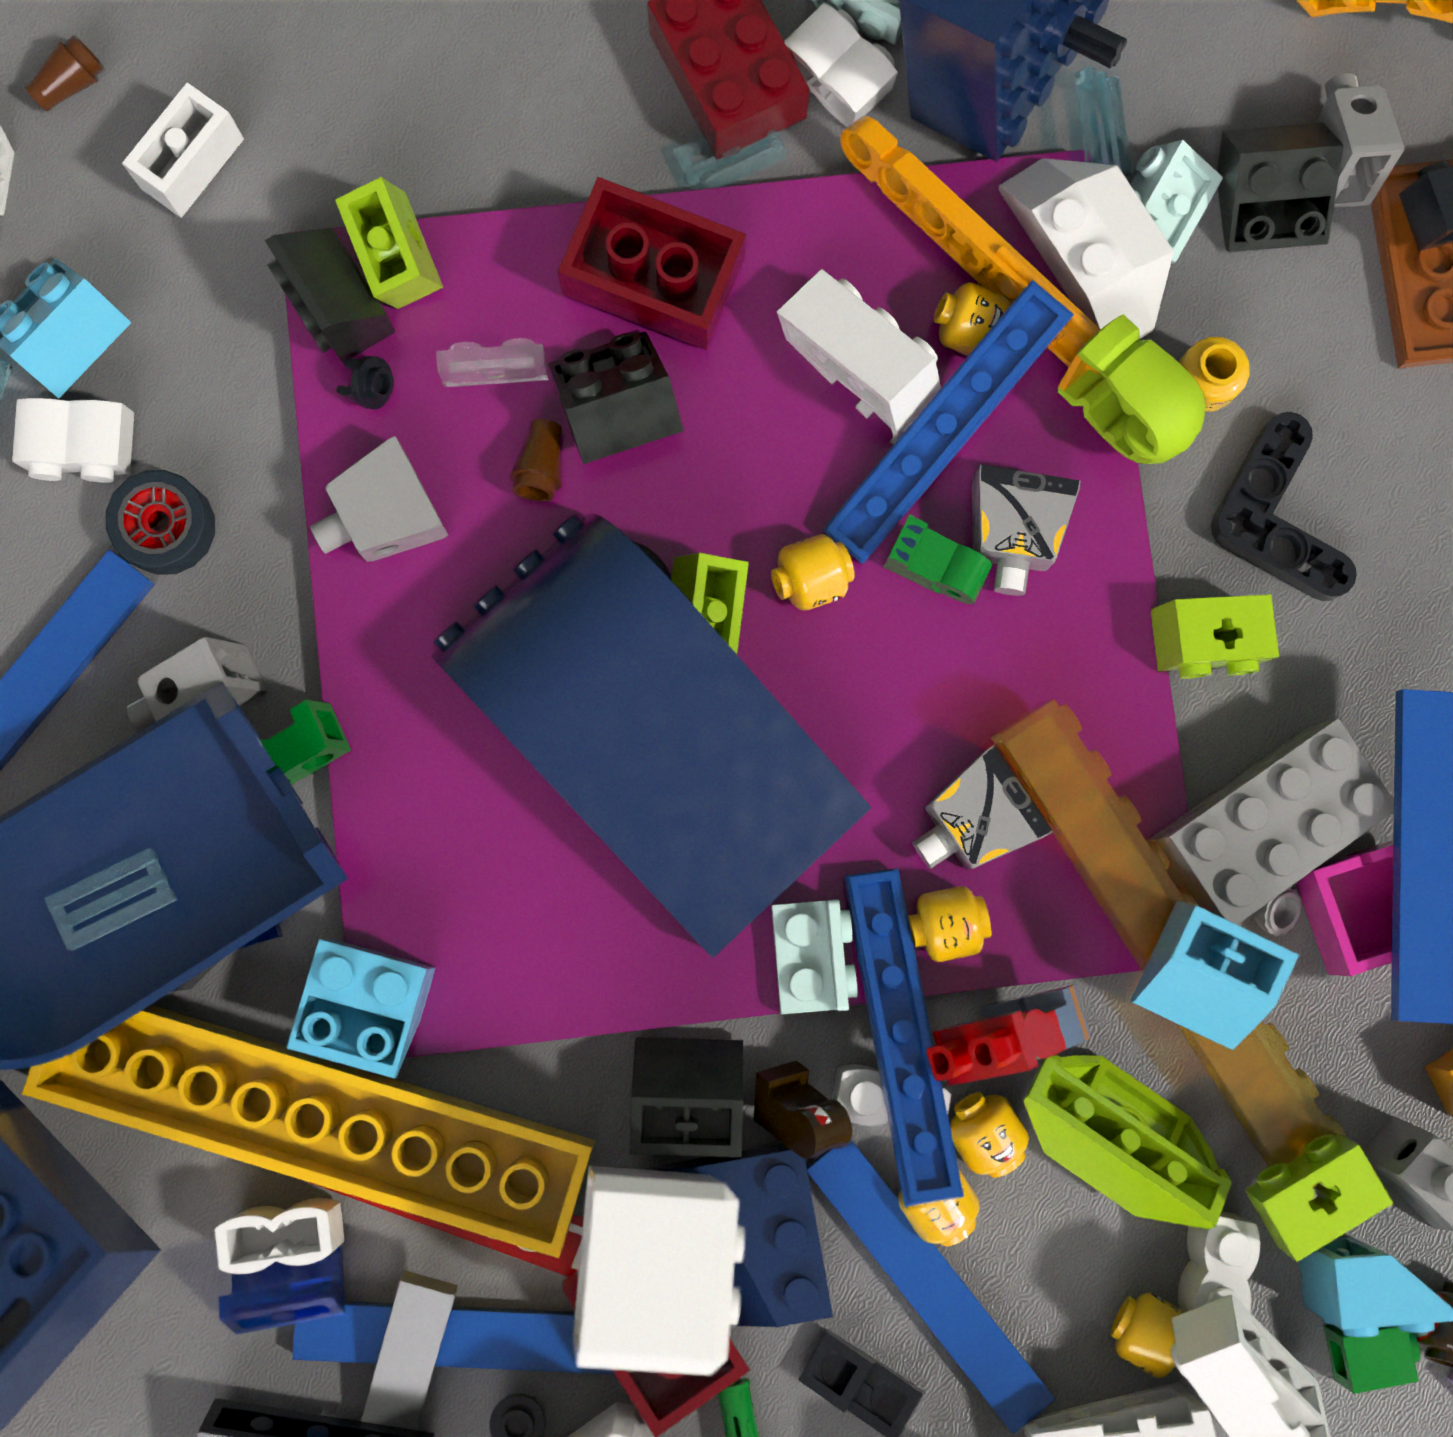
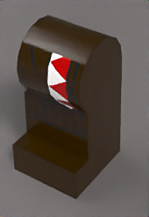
(798, 1112)

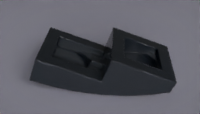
(861, 1385)

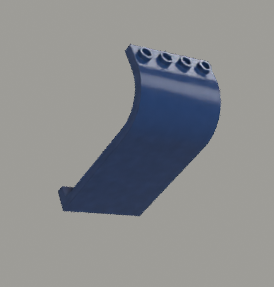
(651, 728)

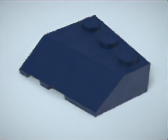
(782, 1258)

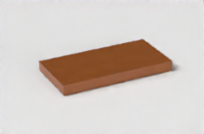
(1414, 281)

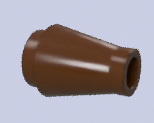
(64, 73)
(539, 463)

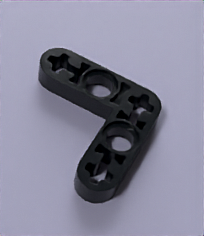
(1259, 511)

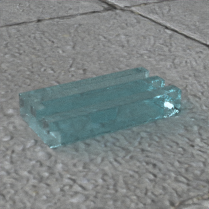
(1103, 119)
(732, 173)
(65, 922)

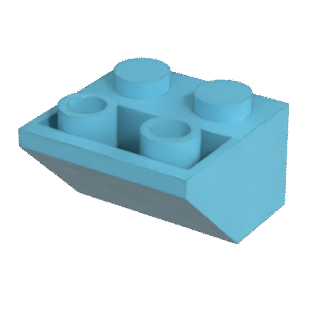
(58, 326)
(1213, 975)
(360, 1007)
(1366, 1290)

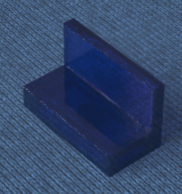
(285, 1295)

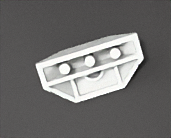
(1093, 238)

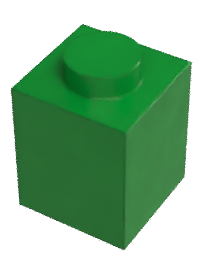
(1373, 1361)

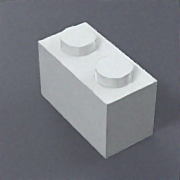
(183, 150)

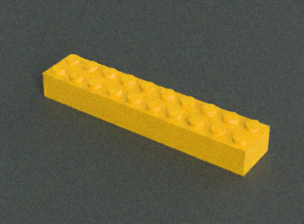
(327, 1125)

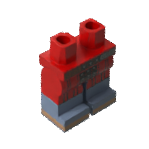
(1009, 1036)

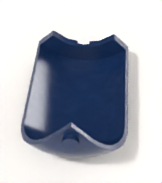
(222, 833)

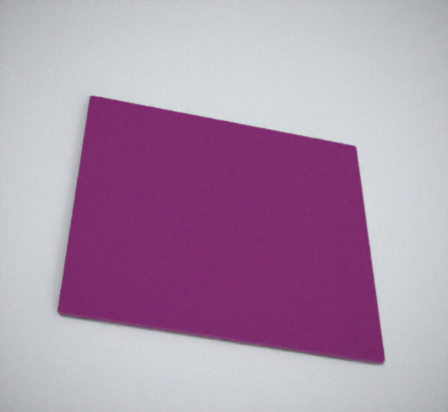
(470, 851)

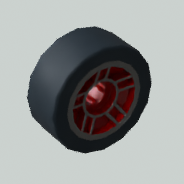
(137, 508)

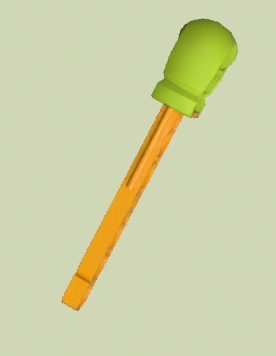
(1126, 385)

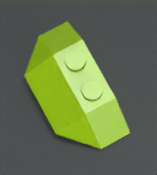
(1126, 1141)

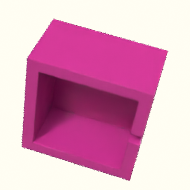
(1352, 909)

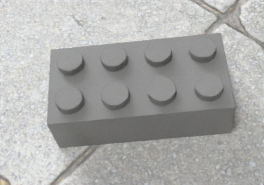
(1275, 822)

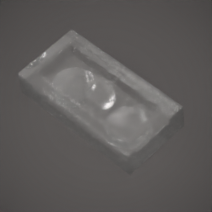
(512, 362)

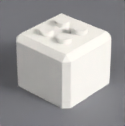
(656, 1271)

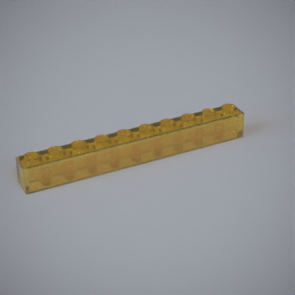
(1137, 898)

